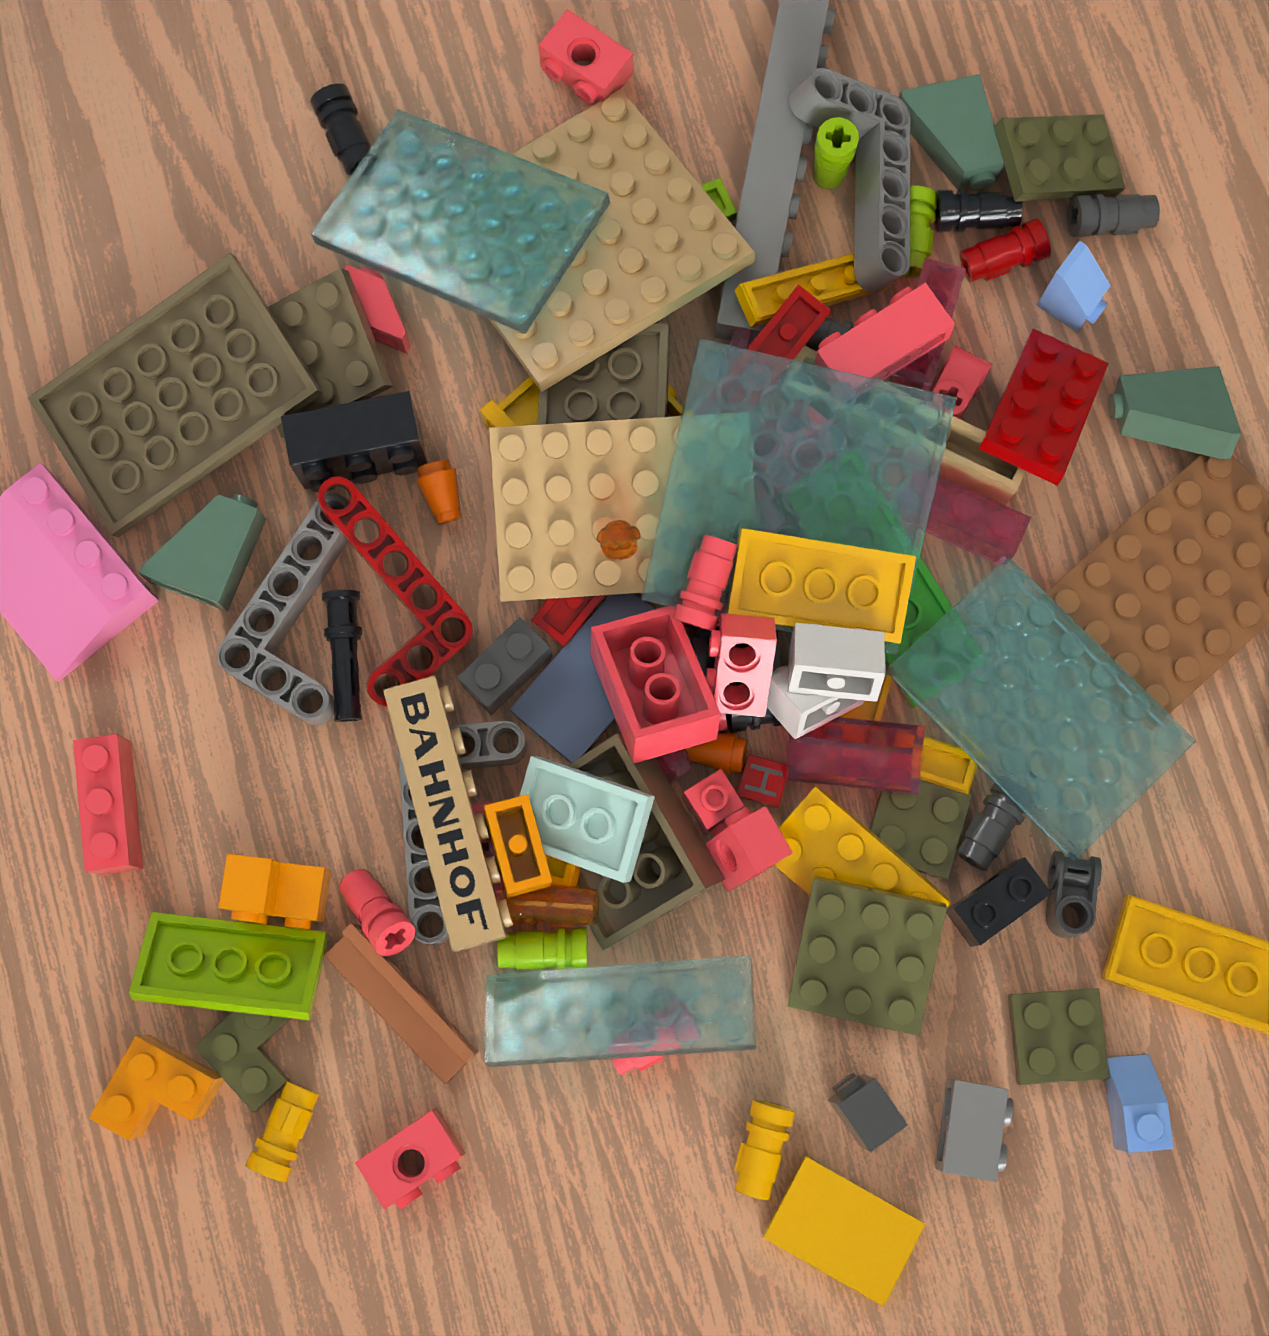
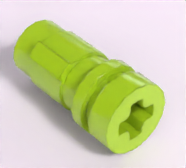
(834, 151)
(922, 215)
(544, 949)

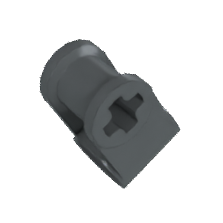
(1073, 885)

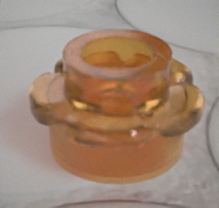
(618, 540)

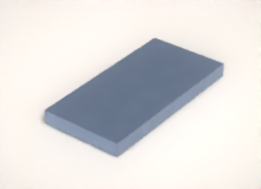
(567, 698)

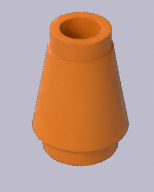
(440, 490)
(724, 753)

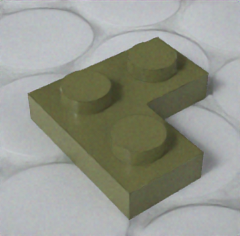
(237, 1056)

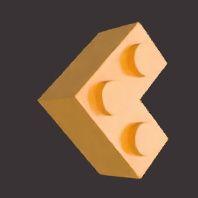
(267, 887)
(153, 1076)

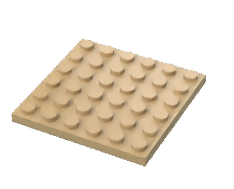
(646, 254)

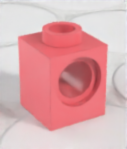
(712, 800)

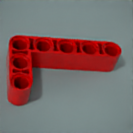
(400, 586)

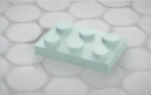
(587, 818)

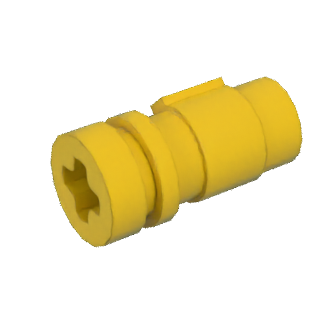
(283, 1132)
(761, 1154)

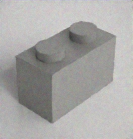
(973, 1130)

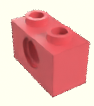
(577, 40)
(747, 846)
(384, 1166)

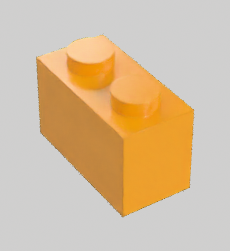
(517, 846)

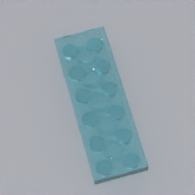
(620, 1011)

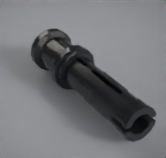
(343, 636)

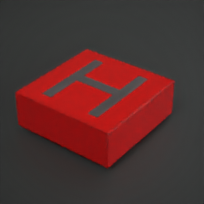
(762, 781)

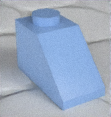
(1076, 290)
(1137, 1105)

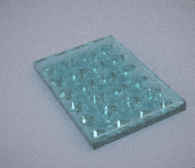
(461, 220)
(1041, 708)

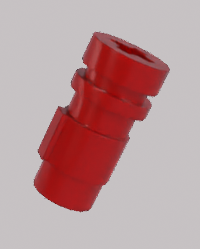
(1001, 253)

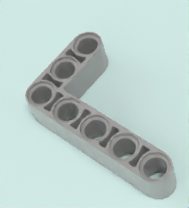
(880, 173)
(286, 611)
(416, 859)

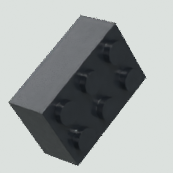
(355, 440)

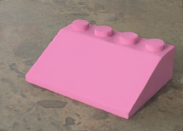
(61, 575)

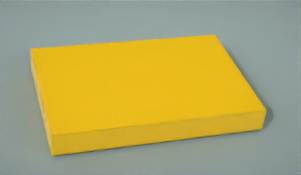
(844, 1230)

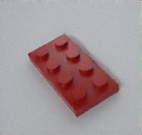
(1044, 407)

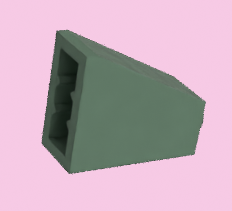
(956, 130)
(1177, 410)
(209, 552)

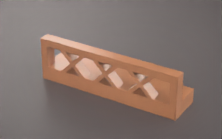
(401, 1004)

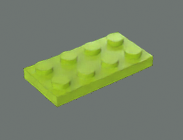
(229, 966)

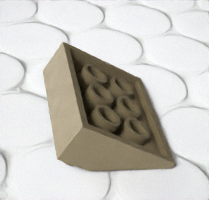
(671, 859)

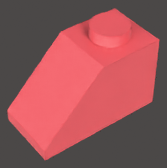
(379, 308)

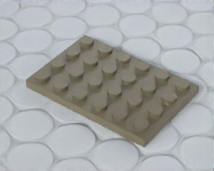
(174, 395)

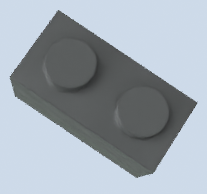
(505, 666)
(866, 1110)

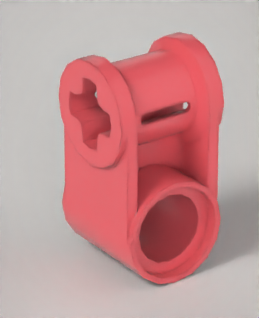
(962, 378)

